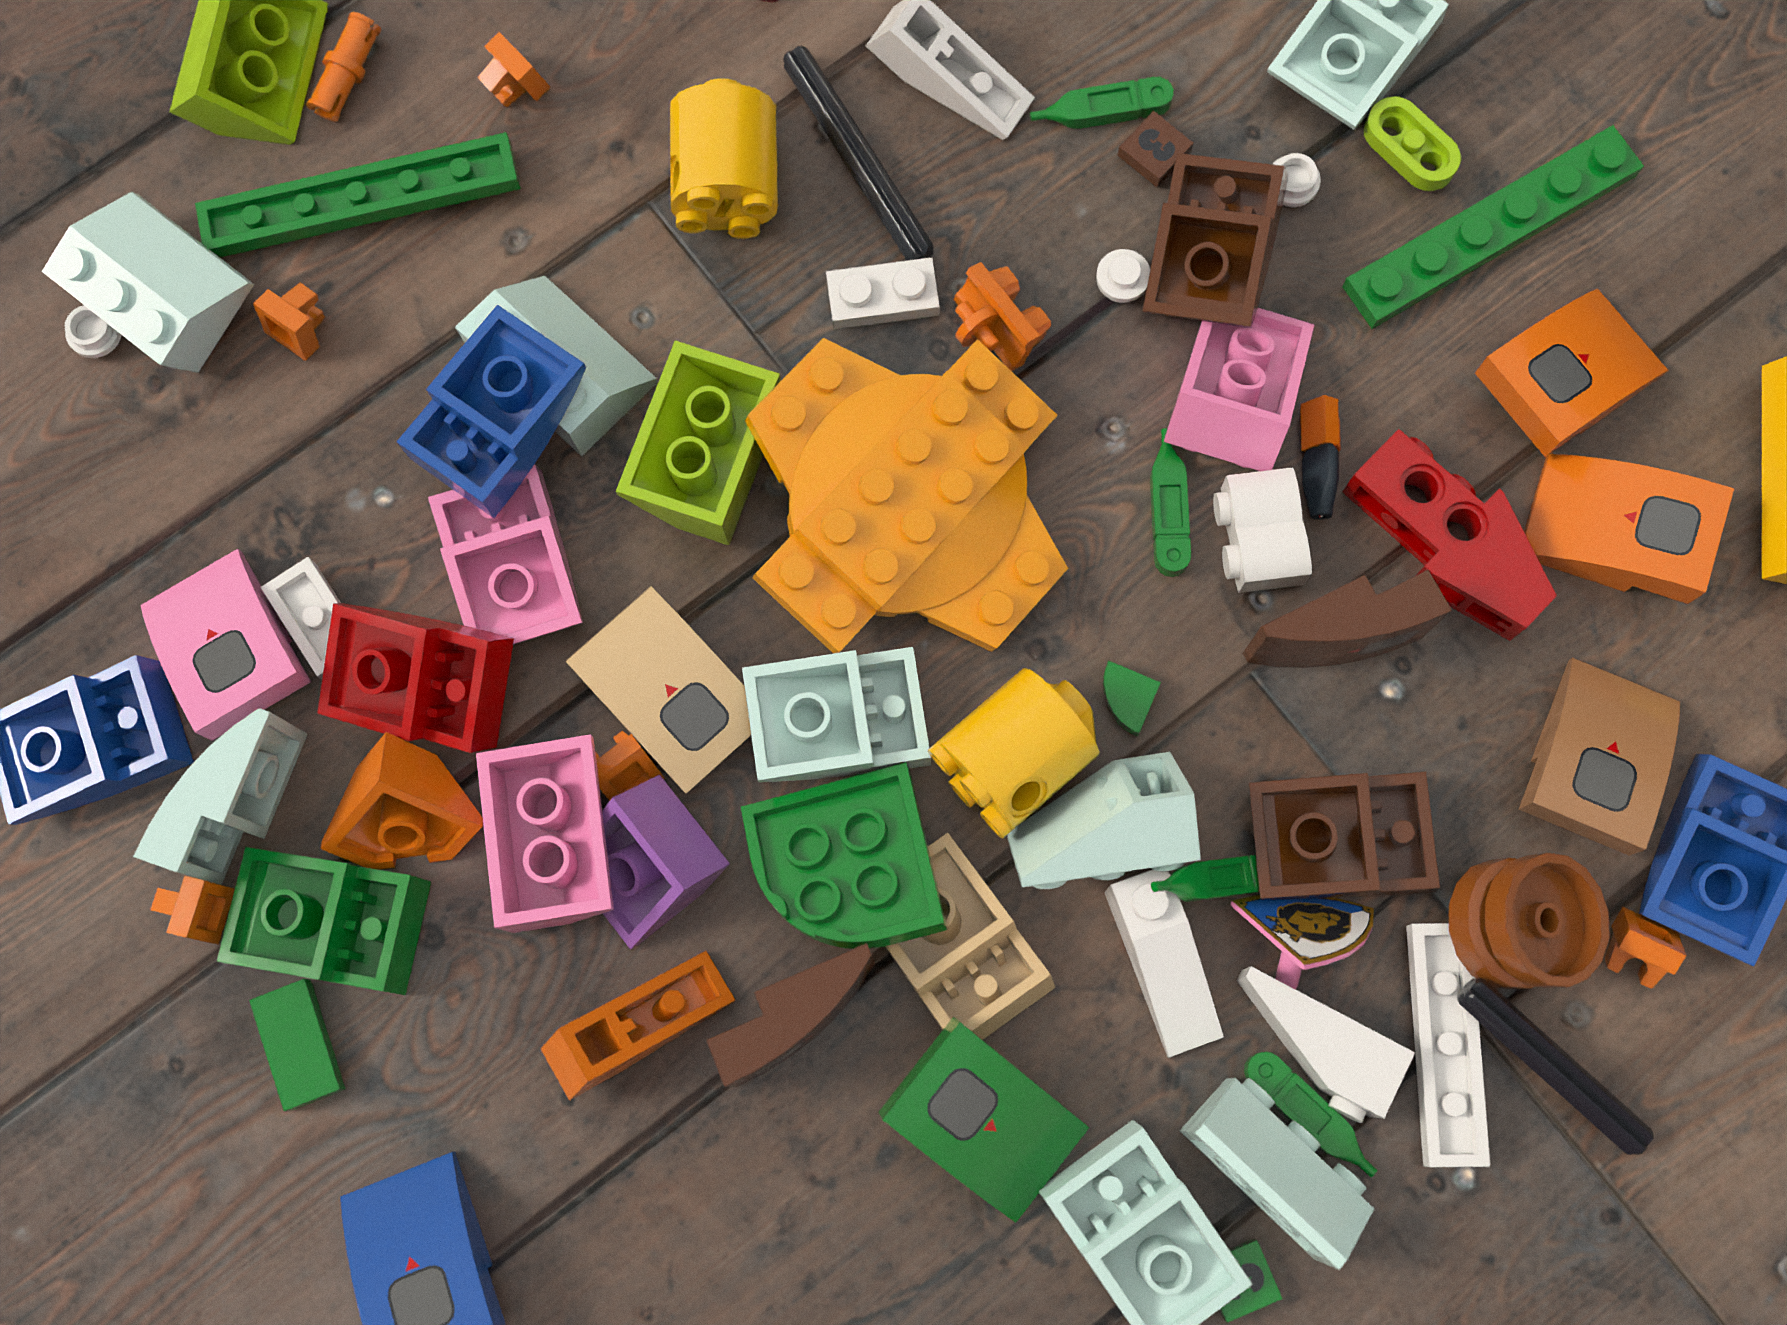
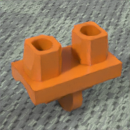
(994, 319)

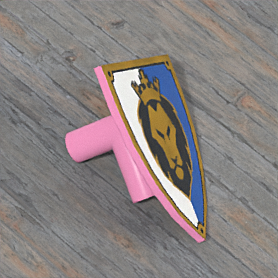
(1308, 930)

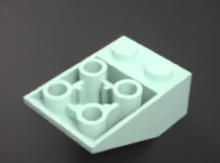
(1111, 823)

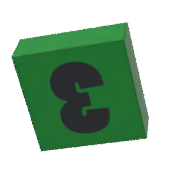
(1264, 1288)

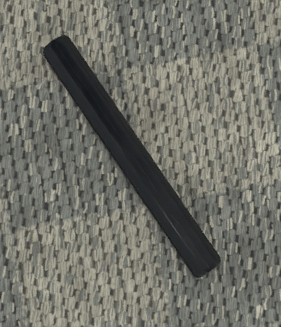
(857, 154)

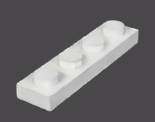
(1446, 1053)

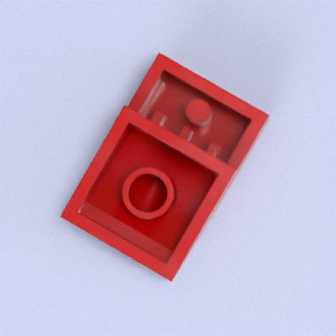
(415, 677)

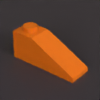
(635, 1024)

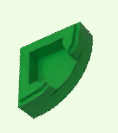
(1128, 696)

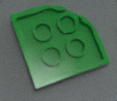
(848, 860)

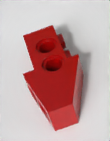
(1486, 578)

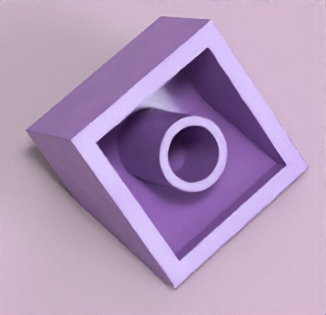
(655, 859)

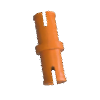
(343, 66)

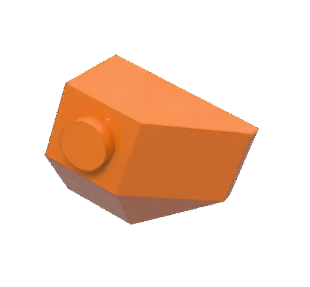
(401, 807)

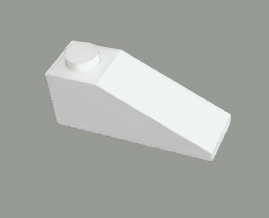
(949, 66)
(1165, 962)
(1335, 1052)

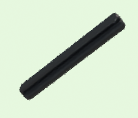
(1555, 1066)

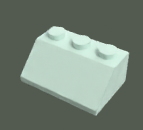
(149, 281)
(612, 375)
(1281, 1170)

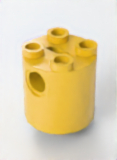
(723, 158)
(1018, 748)

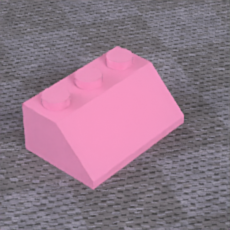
(544, 834)

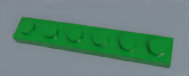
(358, 195)
(1492, 226)

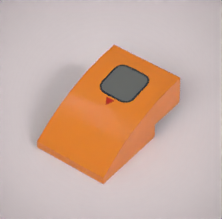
(1570, 371)
(1628, 525)

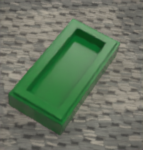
(297, 1045)

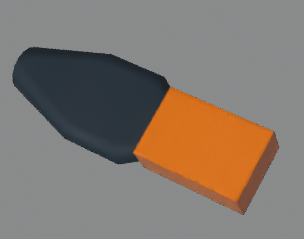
(1321, 459)

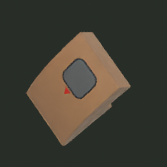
(1603, 758)

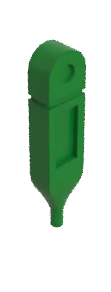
(1109, 103)
(1170, 511)
(1212, 879)
(1306, 1107)

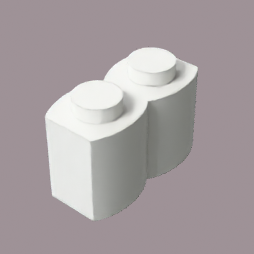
(1264, 530)

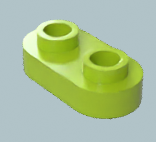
(1416, 142)

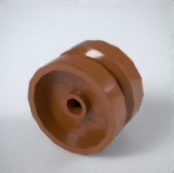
(1529, 922)

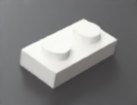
(882, 293)
(305, 607)

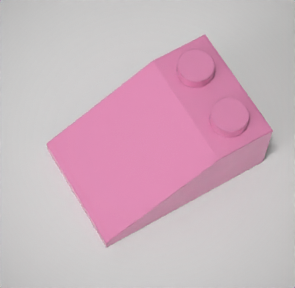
(1241, 389)

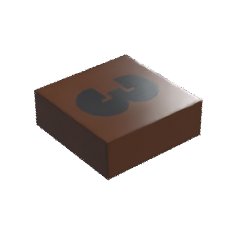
(1154, 148)

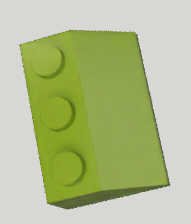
(249, 67)
(694, 444)

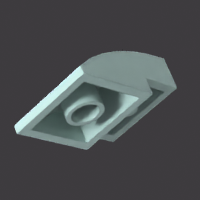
(1355, 52)
(836, 715)
(221, 796)
(1144, 1233)

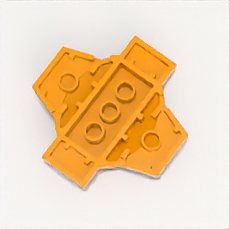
(905, 496)

